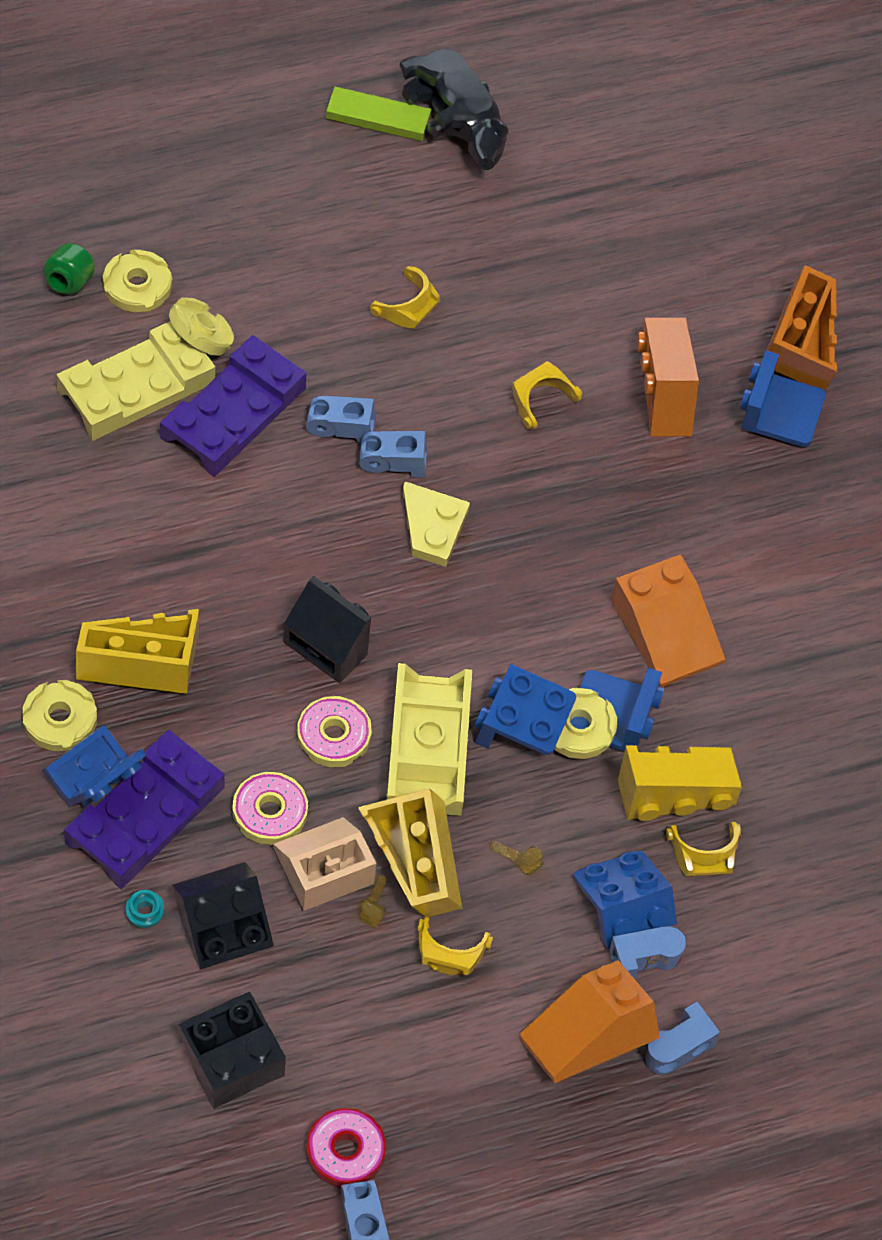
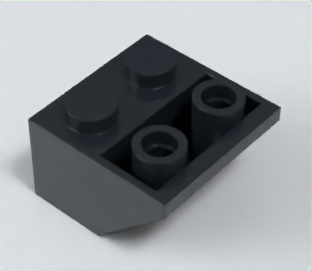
(328, 630)
(223, 915)
(232, 1049)

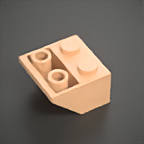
(326, 862)

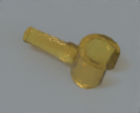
(527, 862)
(371, 911)

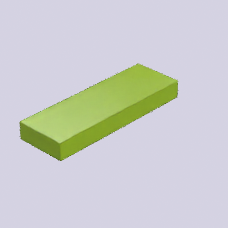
(378, 113)

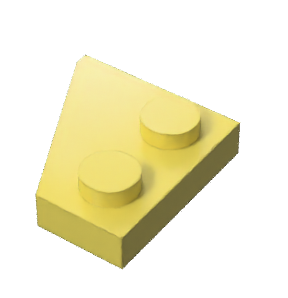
(433, 522)

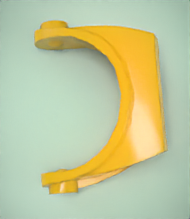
(414, 311)
(544, 375)
(702, 862)
(449, 960)

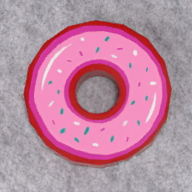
(352, 1126)

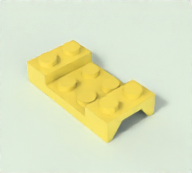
(136, 381)
(430, 736)

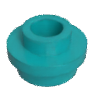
(141, 899)

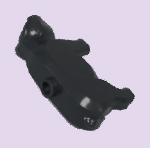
(460, 103)

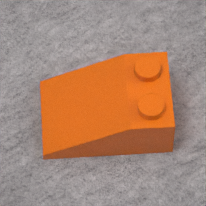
(668, 619)
(592, 1023)

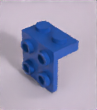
(780, 405)
(630, 702)
(525, 711)
(90, 766)
(627, 895)

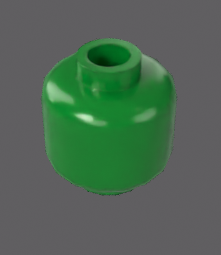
(69, 268)

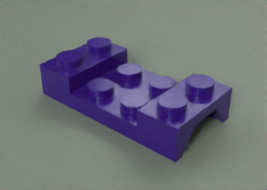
(235, 404)
(146, 808)

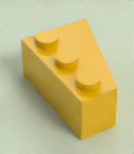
(139, 653)
(677, 781)
(419, 848)

